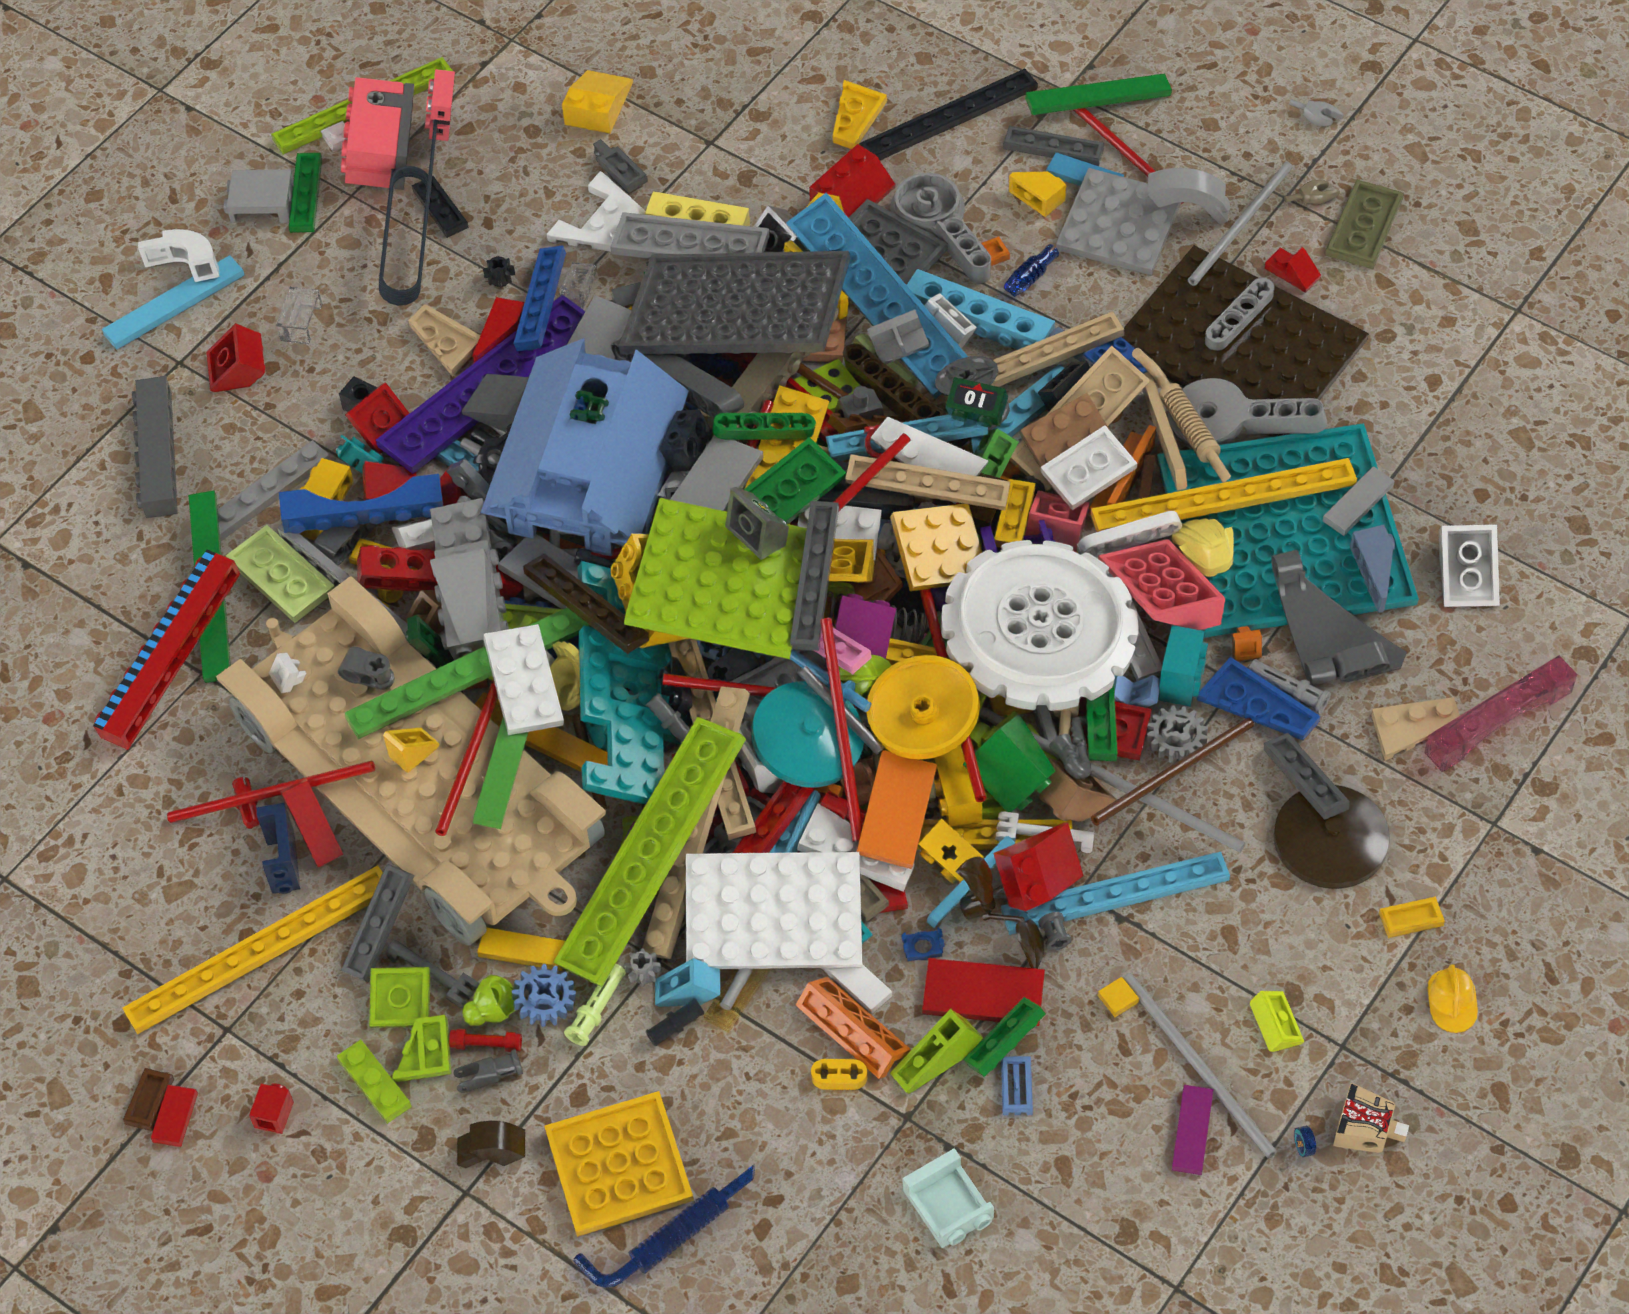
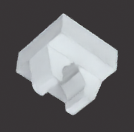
(285, 672)

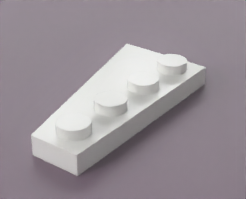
(927, 450)

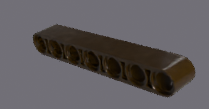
(893, 389)

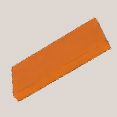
(896, 809)

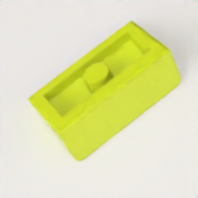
(1276, 1020)

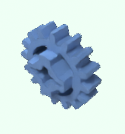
(543, 993)

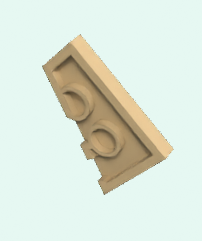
(444, 337)
(1408, 724)

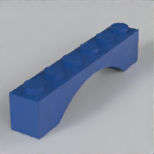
(307, 511)

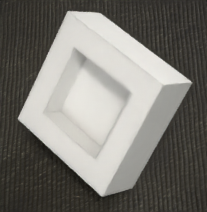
(334, 136)

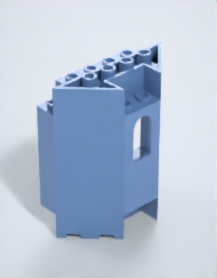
(583, 474)

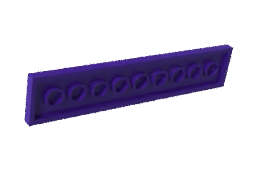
(440, 418)

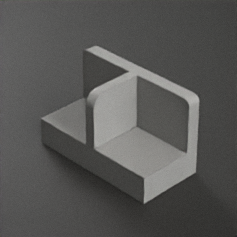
(898, 337)

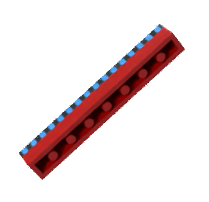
(166, 649)

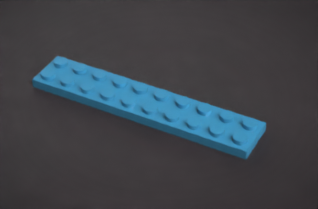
(875, 285)

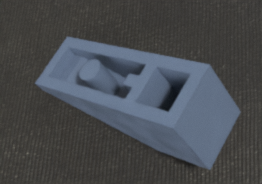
(1373, 555)

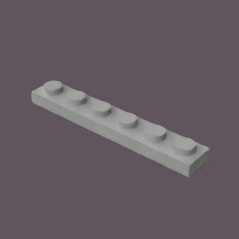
(267, 488)

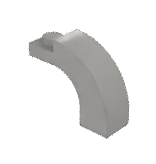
(1189, 186)

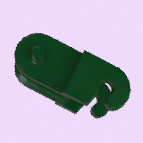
(588, 413)

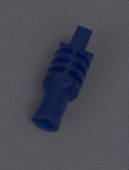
(1030, 271)

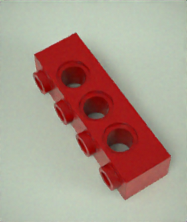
(398, 577)

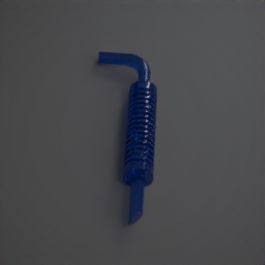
(670, 1235)

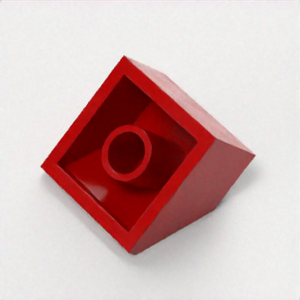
(235, 359)

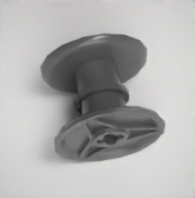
(970, 368)

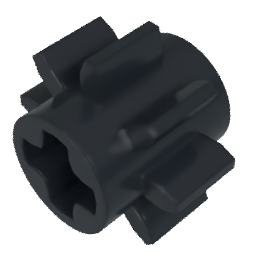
(499, 271)

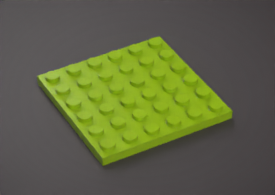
(711, 586)

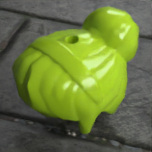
(490, 1003)

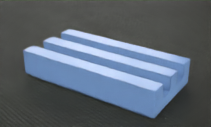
(1016, 1108)

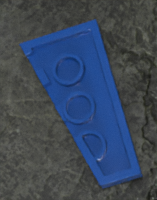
(1249, 695)

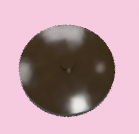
(1332, 850)

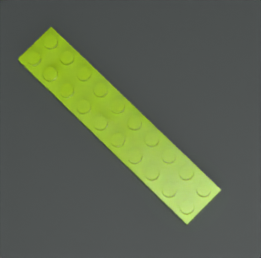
(649, 851)

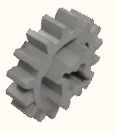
(1177, 733)

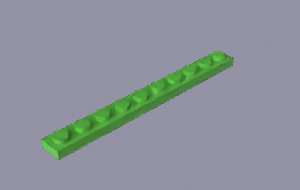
(448, 679)

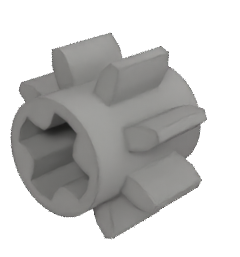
(639, 974)

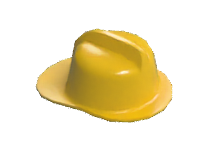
(1452, 1000)

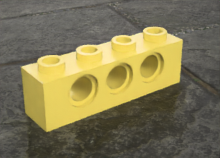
(695, 209)

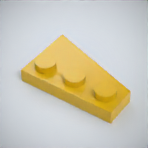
(856, 113)

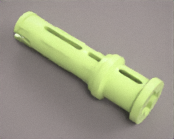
(589, 1015)

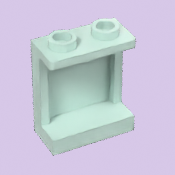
(947, 1199)

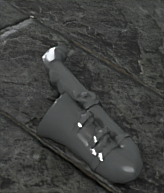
(1073, 753)

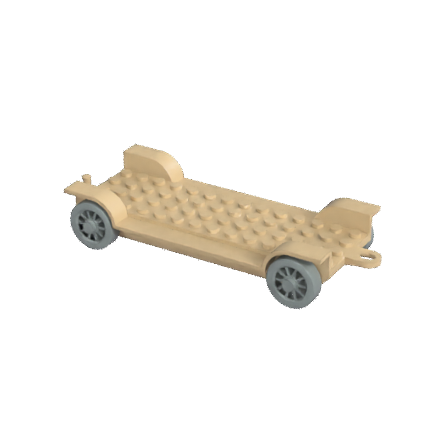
(474, 869)

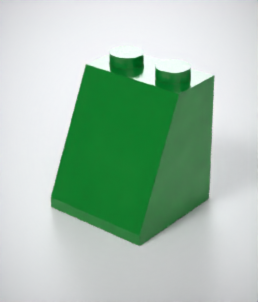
(1013, 765)

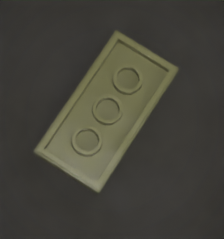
(1364, 224)

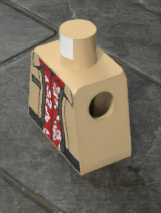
(1367, 1122)

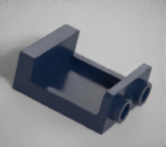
(277, 829)

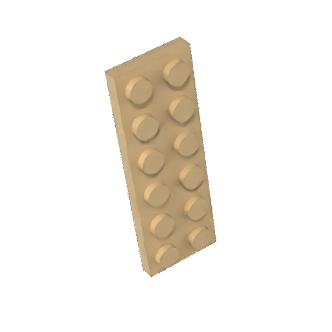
(1111, 386)

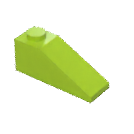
(937, 1051)

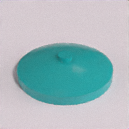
(798, 736)

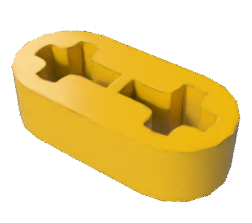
(839, 1074)

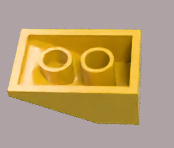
(595, 101)
(852, 560)

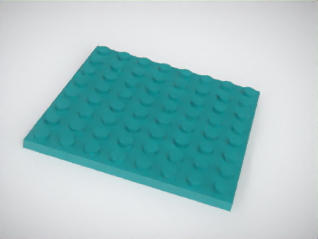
(1293, 525)

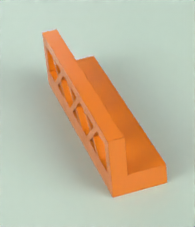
(1137, 447)
(851, 1027)

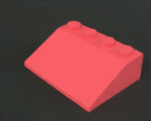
(1167, 585)

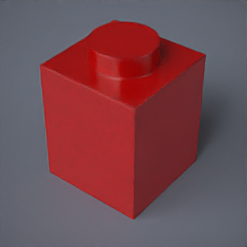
(271, 1108)

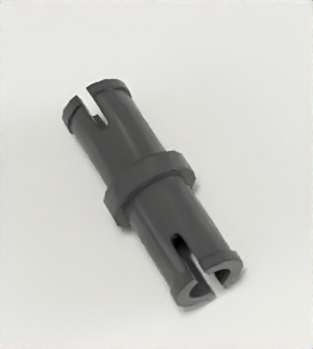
(669, 718)

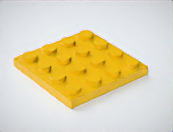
(618, 1163)

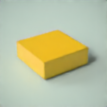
(1118, 997)

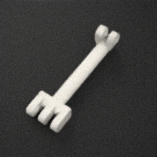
(1010, 827)

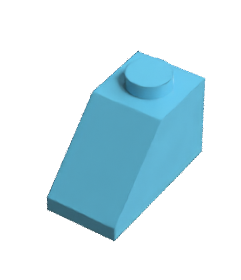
(687, 982)

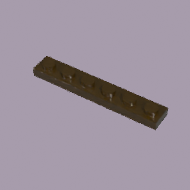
(585, 603)

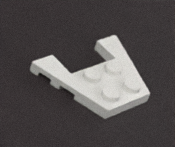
(603, 223)

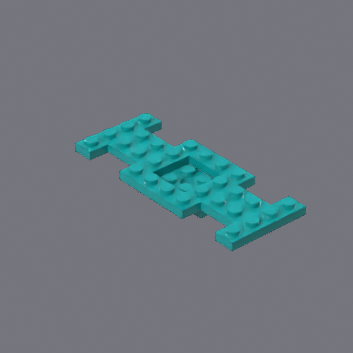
(631, 727)

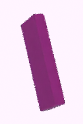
(1192, 1129)

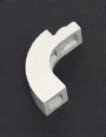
(181, 246)

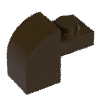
(491, 1141)

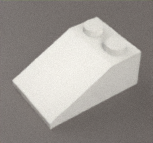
(1469, 565)

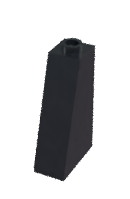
(871, 498)

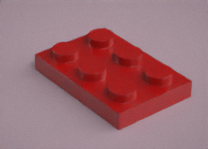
(1130, 728)

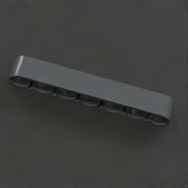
(704, 390)

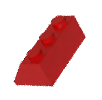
(855, 179)

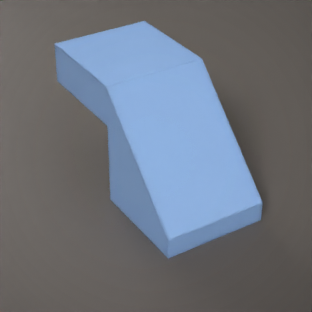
(1140, 693)

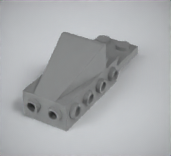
(466, 577)

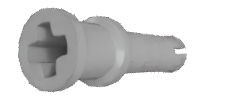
(1300, 690)

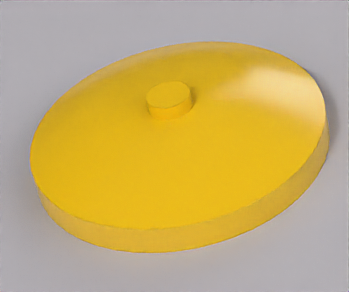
(923, 707)

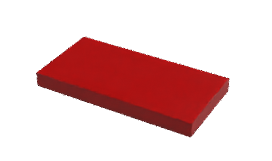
(979, 989)

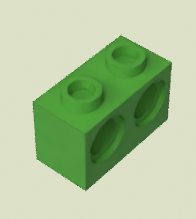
(997, 449)

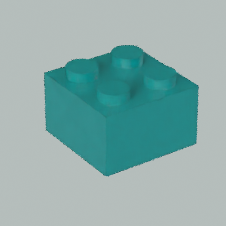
(1183, 666)

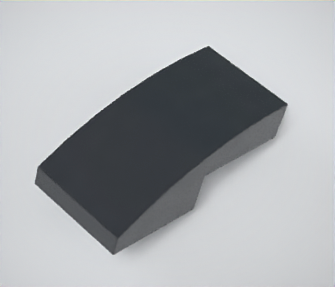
(679, 697)

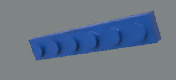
(540, 298)

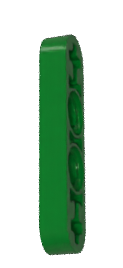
(763, 422)

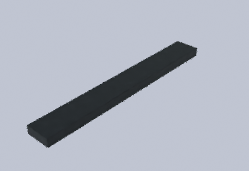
(950, 114)

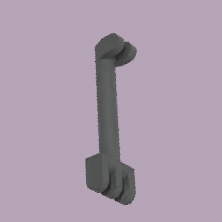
(456, 987)

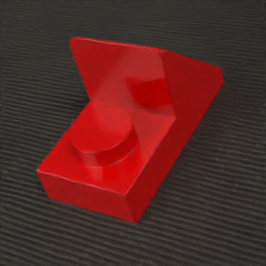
(1294, 269)

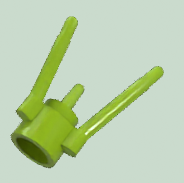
(982, 731)

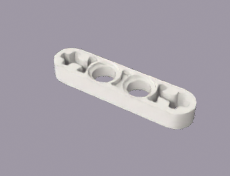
(1131, 534)

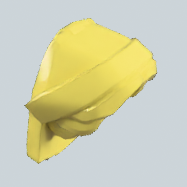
(1206, 545)
(566, 675)

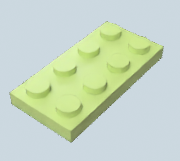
(281, 573)

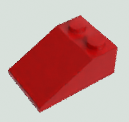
(1039, 867)

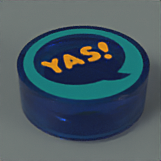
(1305, 1141)

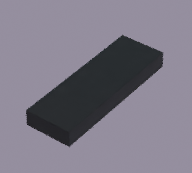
(441, 208)

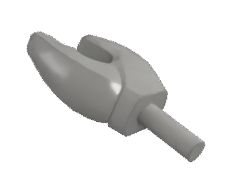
(1316, 112)

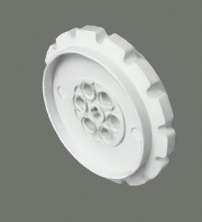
(1095, 625)

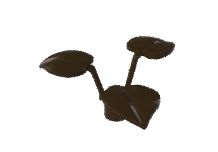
(981, 903)

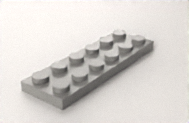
(657, 235)

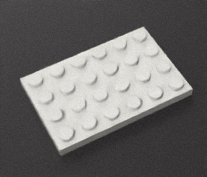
(774, 910)

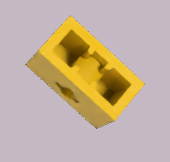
(946, 837)

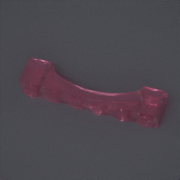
(1458, 737)

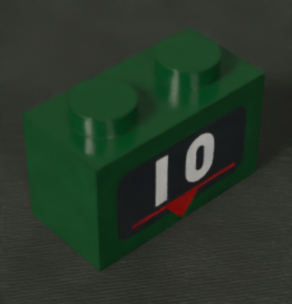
(976, 402)

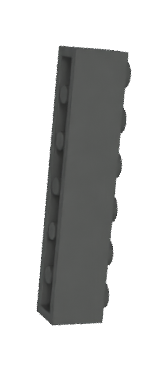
(155, 447)

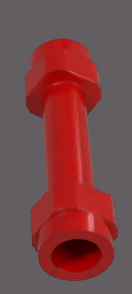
(459, 1039)

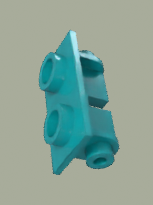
(353, 451)

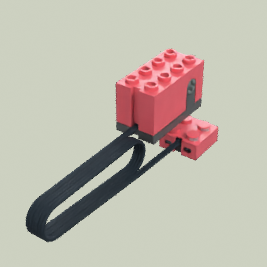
(380, 146)

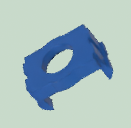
(933, 937)

